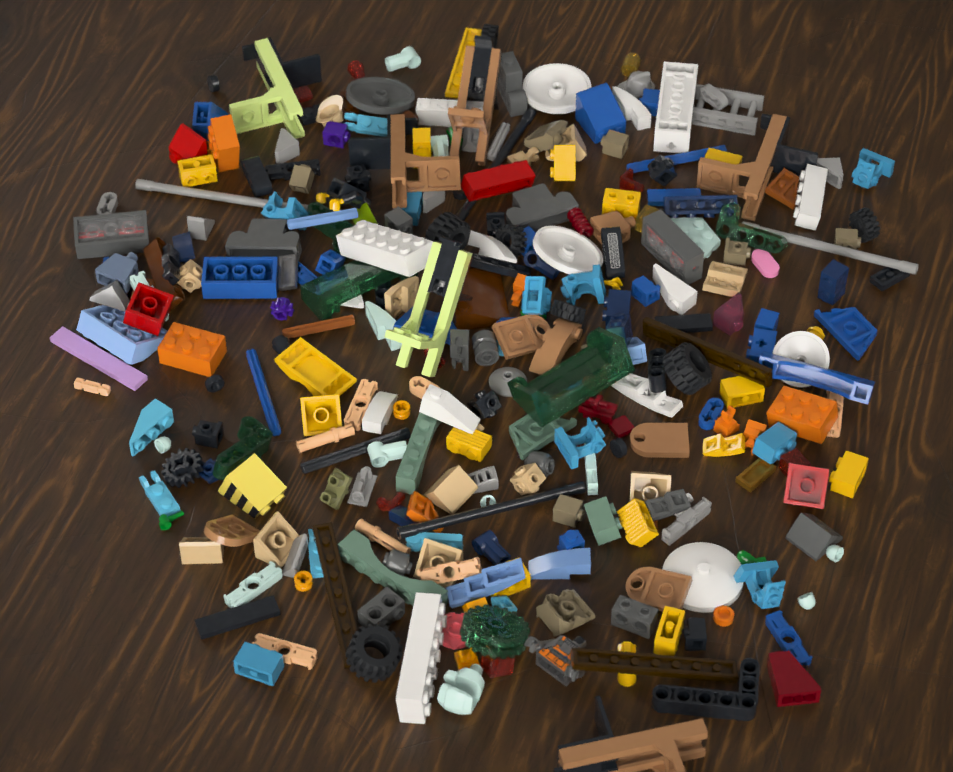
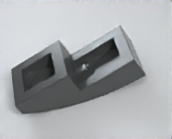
(668, 505)

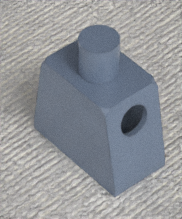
(118, 268)

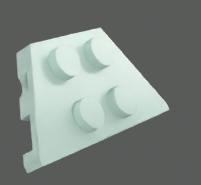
(699, 233)

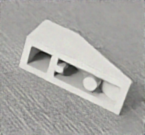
(675, 292)
(446, 408)

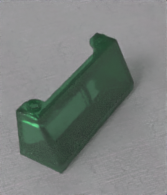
(343, 284)
(574, 379)

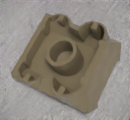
(546, 136)
(564, 612)

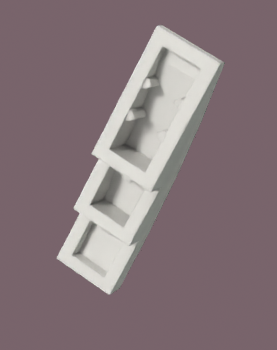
(638, 390)

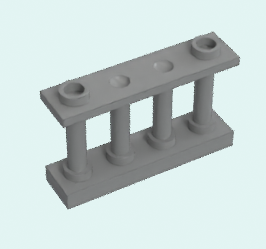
(731, 120)

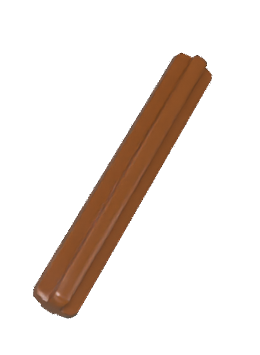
(319, 326)

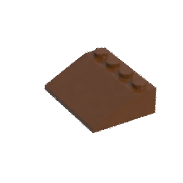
(487, 303)

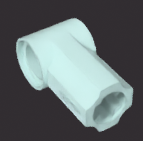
(407, 57)
(439, 145)
(382, 453)

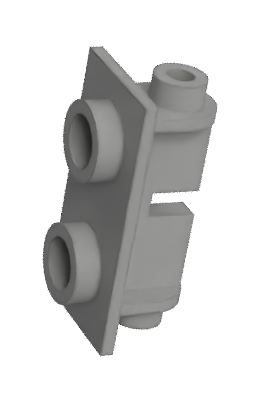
(362, 487)

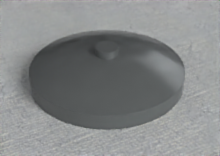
(380, 95)

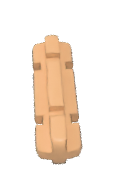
(91, 386)

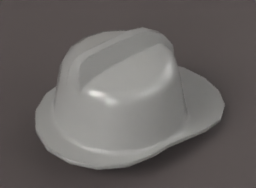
(637, 83)

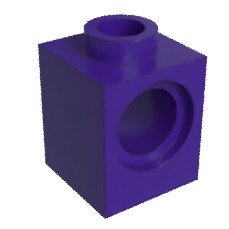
(335, 134)

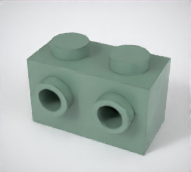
(602, 520)

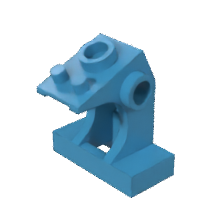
(868, 173)
(273, 209)
(581, 283)
(537, 301)
(588, 434)
(760, 575)

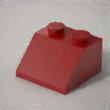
(186, 145)

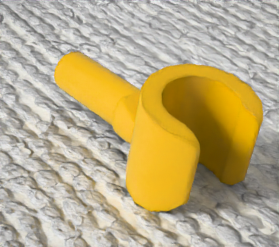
(615, 283)

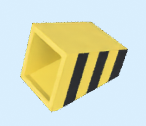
(253, 487)

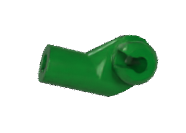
(745, 558)

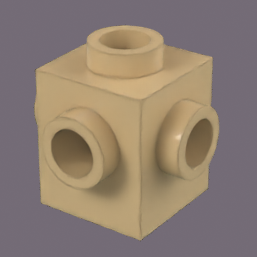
(190, 276)
(527, 479)

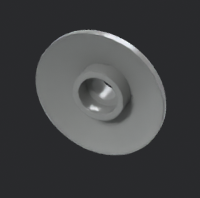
(500, 377)

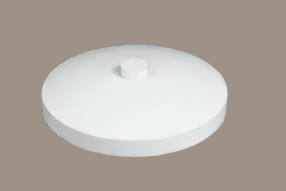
(554, 87)
(566, 250)
(711, 573)

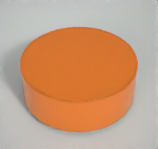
(723, 616)

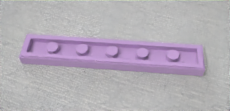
(98, 358)

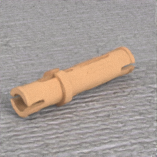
(333, 435)
(375, 534)

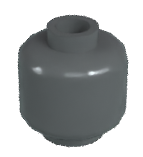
(543, 461)
(397, 562)

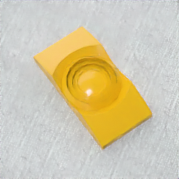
(314, 369)

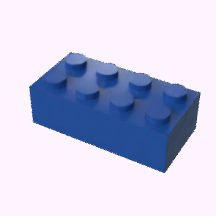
(240, 277)

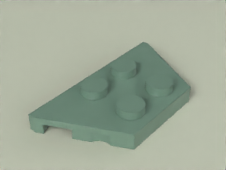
(531, 437)

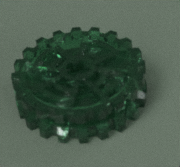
(494, 631)

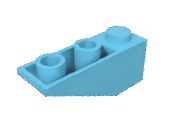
(151, 423)

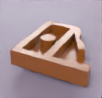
(784, 188)

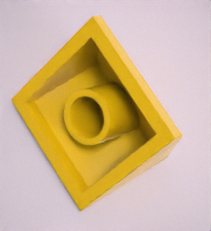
(320, 414)

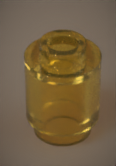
(630, 64)

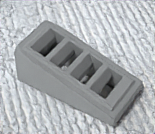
(489, 478)

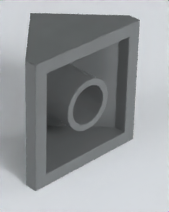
(812, 536)

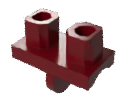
(598, 408)

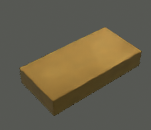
(755, 474)

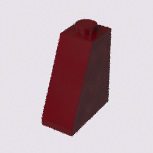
(791, 681)

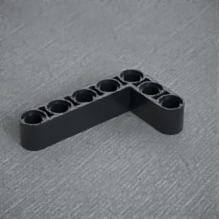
(739, 705)

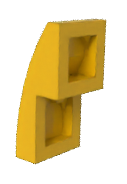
(719, 446)

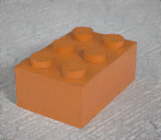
(223, 143)
(192, 349)
(803, 413)

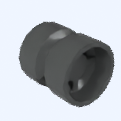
(485, 348)

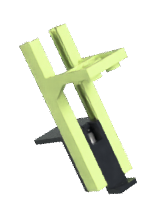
(280, 81)
(445, 276)

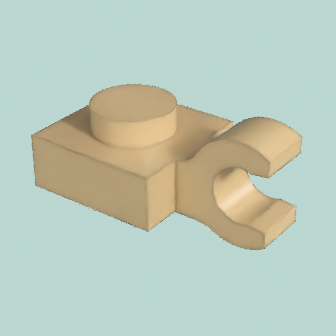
(530, 156)

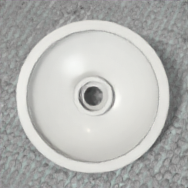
(803, 346)

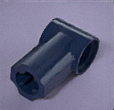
(541, 265)
(488, 545)

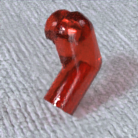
(387, 505)

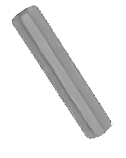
(498, 141)

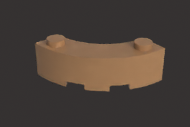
(555, 345)

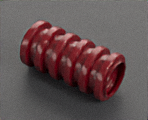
(580, 222)

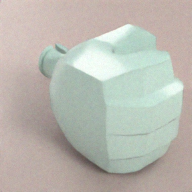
(462, 689)

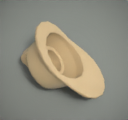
(330, 110)

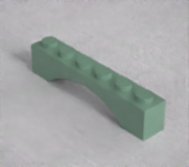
(413, 460)
(358, 552)

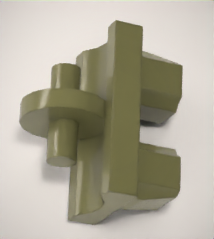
(336, 488)

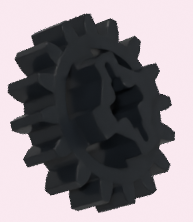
(182, 467)

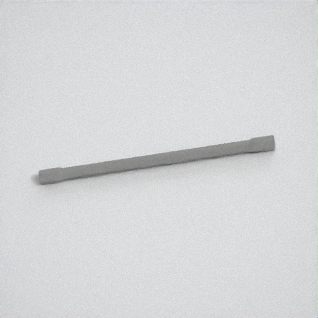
(148, 185)
(903, 266)

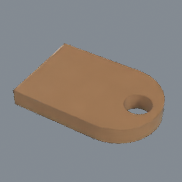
(520, 335)
(661, 440)
(230, 531)
(659, 587)

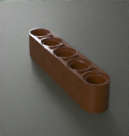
(153, 254)

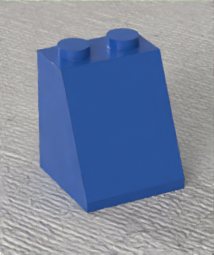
(599, 112)

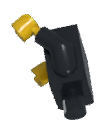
(344, 195)

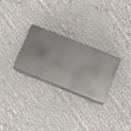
(287, 272)

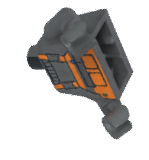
(555, 656)

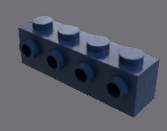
(696, 205)

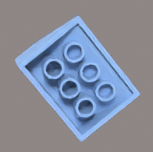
(107, 329)

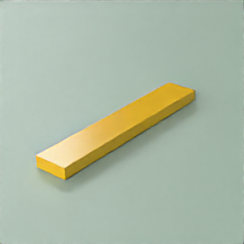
(453, 86)

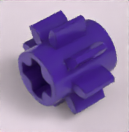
(282, 308)

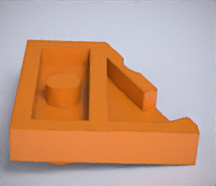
(421, 509)

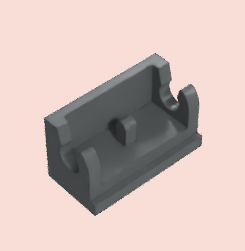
(459, 347)

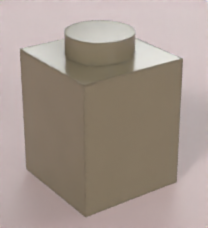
(615, 144)
(301, 178)
(568, 511)

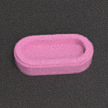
(765, 263)

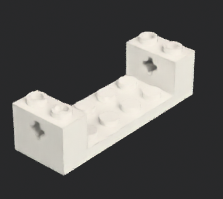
(675, 107)

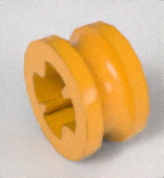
(400, 405)
(299, 576)

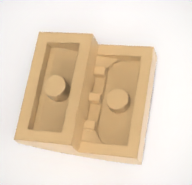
(724, 279)
(401, 296)

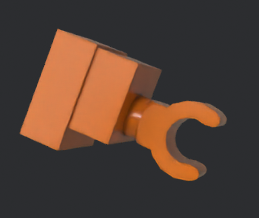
(518, 287)
(726, 424)
(752, 431)

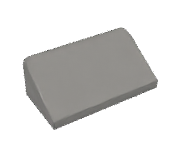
(470, 139)
(296, 556)

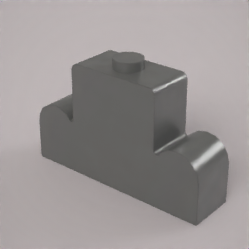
(511, 85)
(539, 208)
(264, 239)

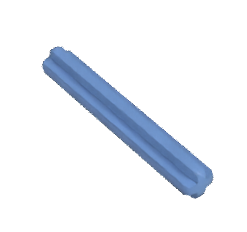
(324, 218)

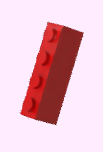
(497, 180)

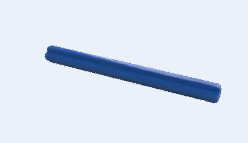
(676, 158)
(263, 392)

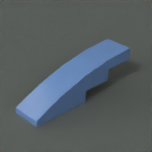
(486, 583)

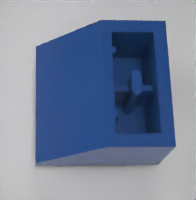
(202, 114)

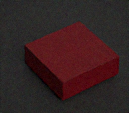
(621, 426)

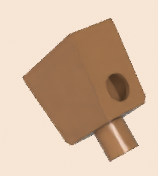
(612, 219)

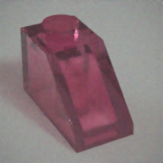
(730, 315)

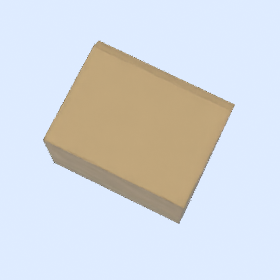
(451, 490)
(275, 540)
(200, 551)
(437, 553)

